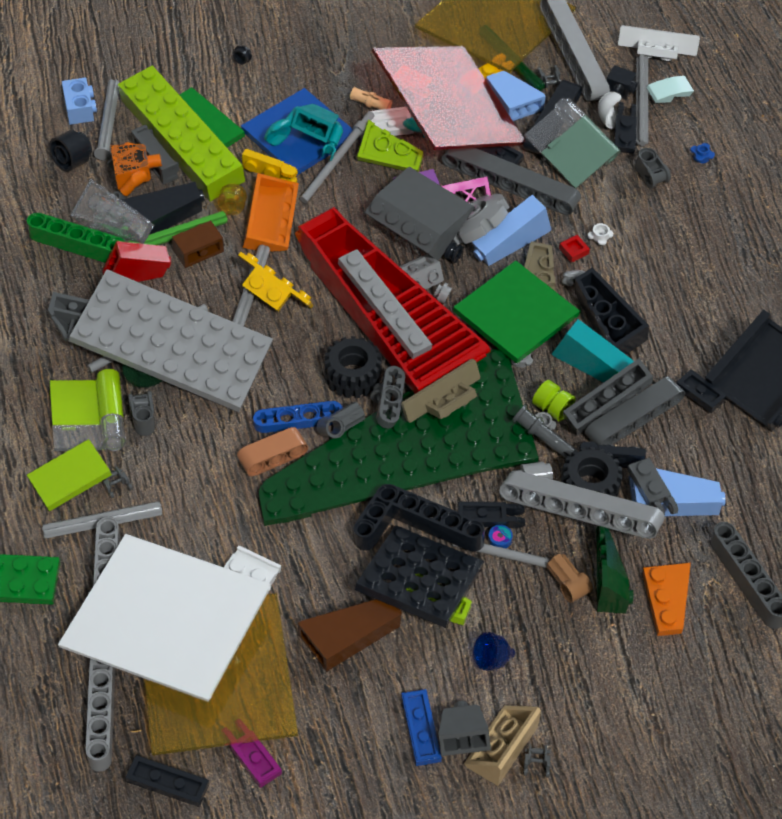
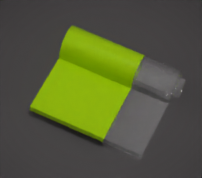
(88, 411)

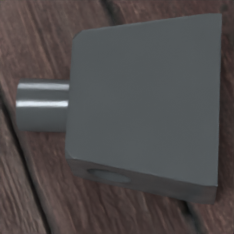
(463, 730)

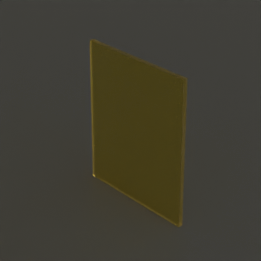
(489, 29)
(247, 704)

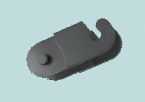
(543, 77)
(122, 477)
(546, 759)

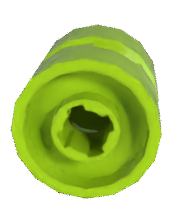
(550, 398)

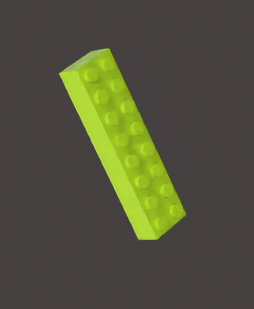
(181, 132)

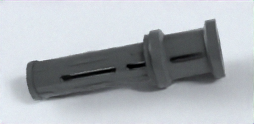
(536, 426)

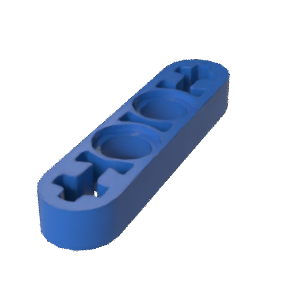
(296, 412)

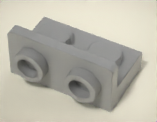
(424, 271)

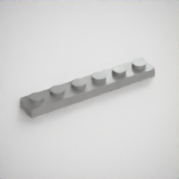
(385, 304)

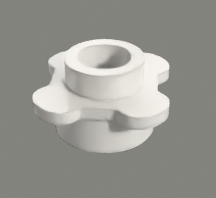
(600, 233)

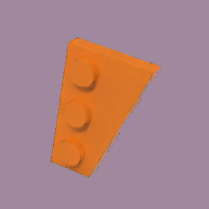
(667, 596)

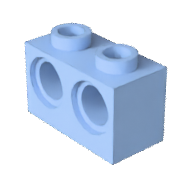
(78, 100)

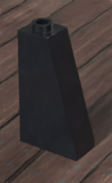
(169, 205)

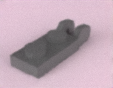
(651, 485)

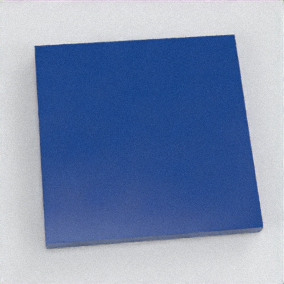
(298, 148)

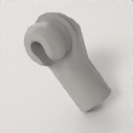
(569, 276)

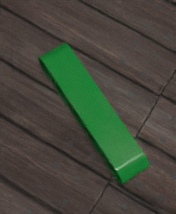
(71, 237)

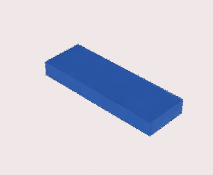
(421, 727)

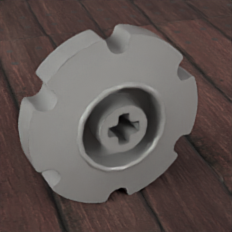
(486, 215)

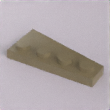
(540, 262)

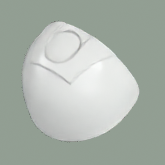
(606, 110)

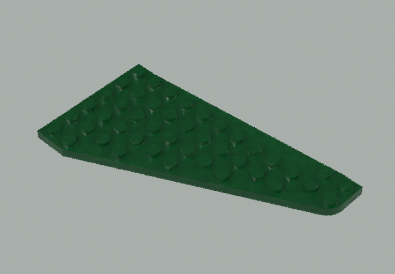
(409, 454)

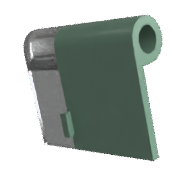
(572, 142)

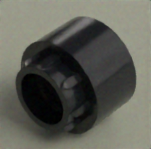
(70, 150)

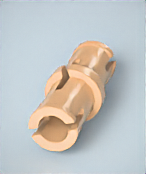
(370, 99)

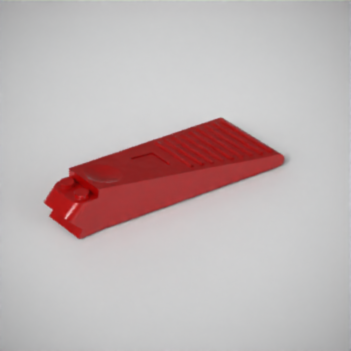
(453, 343)

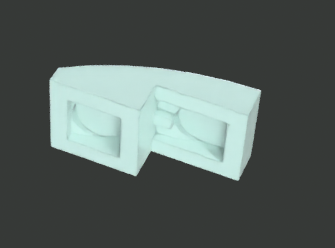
(666, 89)

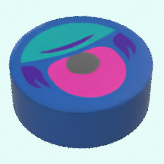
(500, 536)

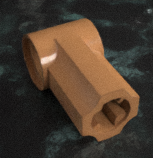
(572, 583)

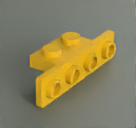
(269, 287)

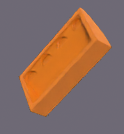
(270, 213)

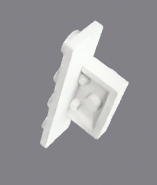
(658, 43)

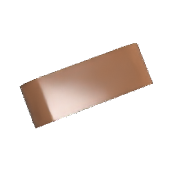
(272, 451)

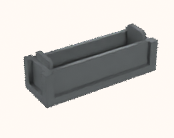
(169, 168)

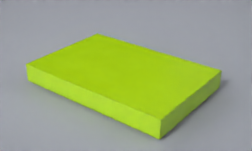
(69, 475)

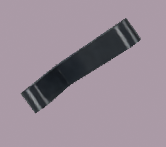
(417, 517)

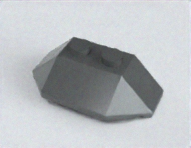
(65, 312)

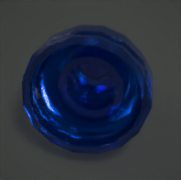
(492, 651)

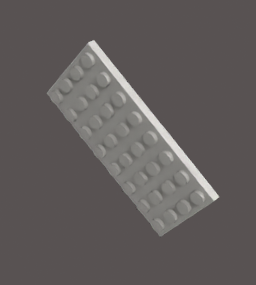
(171, 340)

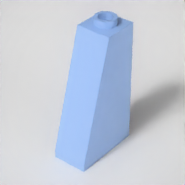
(517, 230)
(692, 494)

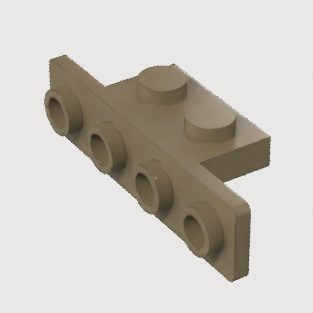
(444, 394)

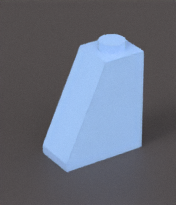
(515, 95)

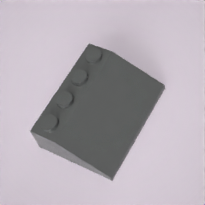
(420, 212)

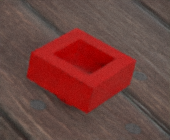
(574, 248)

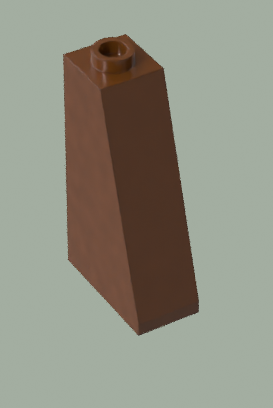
(347, 631)

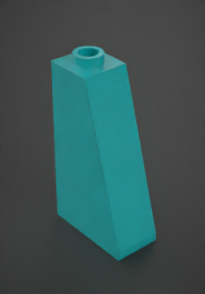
(591, 353)

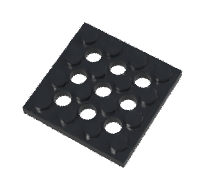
(425, 587)

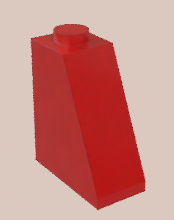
(138, 261)

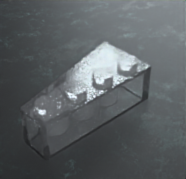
(107, 213)

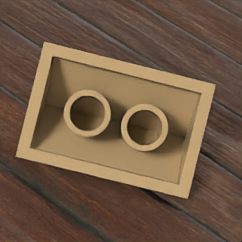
(508, 738)

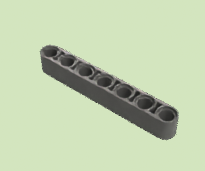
(513, 178)

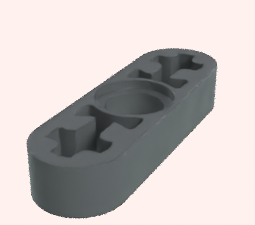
(384, 404)

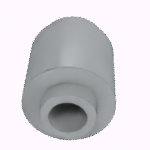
(538, 469)

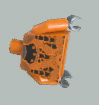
(131, 166)

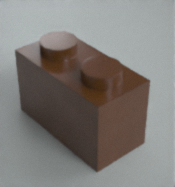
(197, 244)

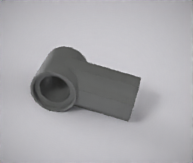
(342, 420)

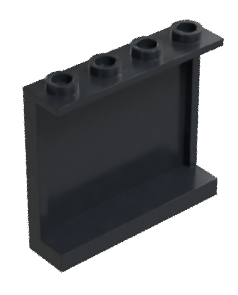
(753, 372)

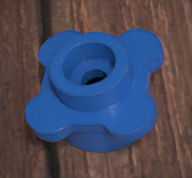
(702, 153)

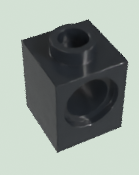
(622, 81)

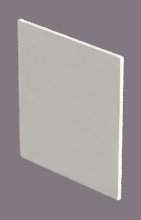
(165, 617)

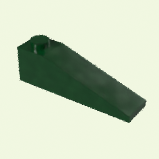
(612, 579)

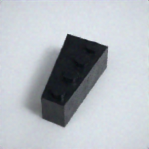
(610, 312)

